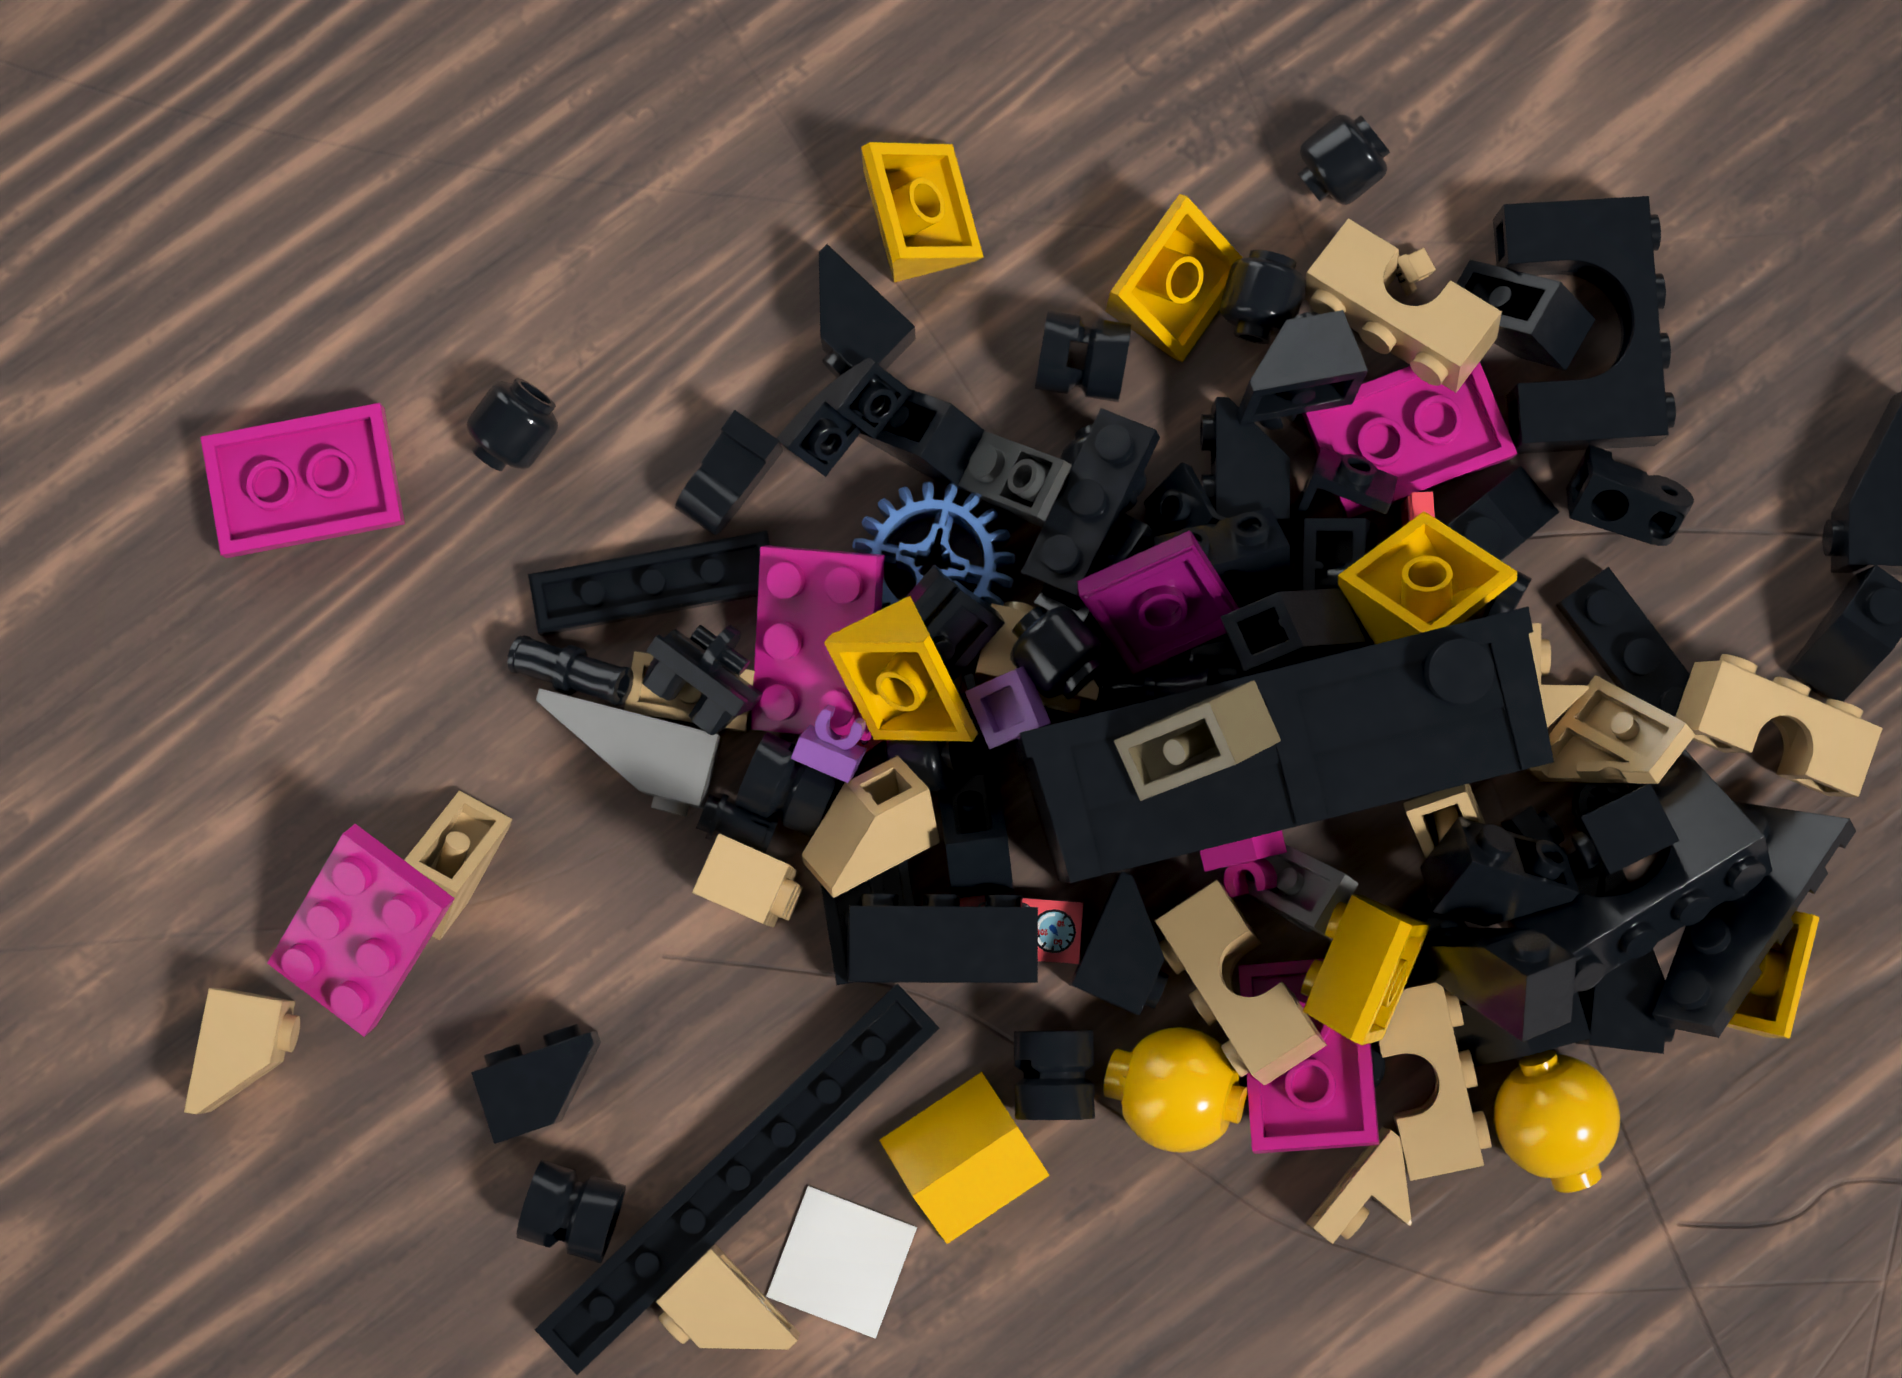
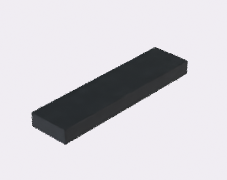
(647, 583)

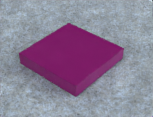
(1158, 602)

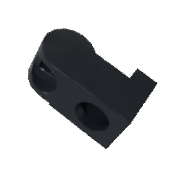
(728, 473)
(1626, 499)

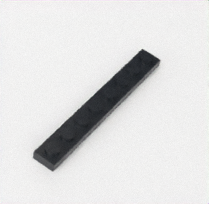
(736, 1179)

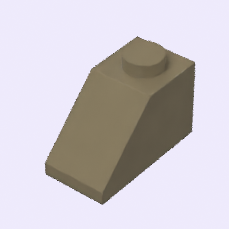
(1198, 741)

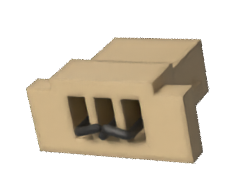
(1412, 269)

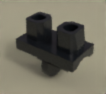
(710, 667)

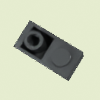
(1015, 478)

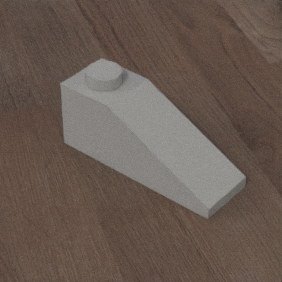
(650, 753)

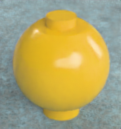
(1176, 1089)
(1557, 1119)

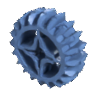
(945, 514)

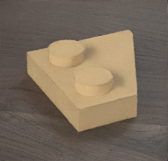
(1613, 739)

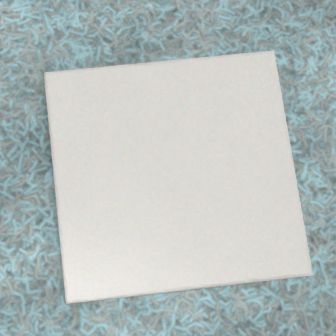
(841, 1262)

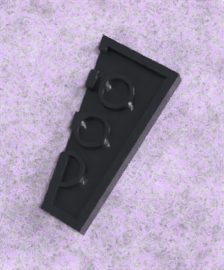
(1723, 951)

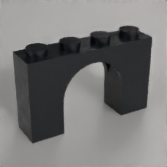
(1614, 249)
(1713, 861)

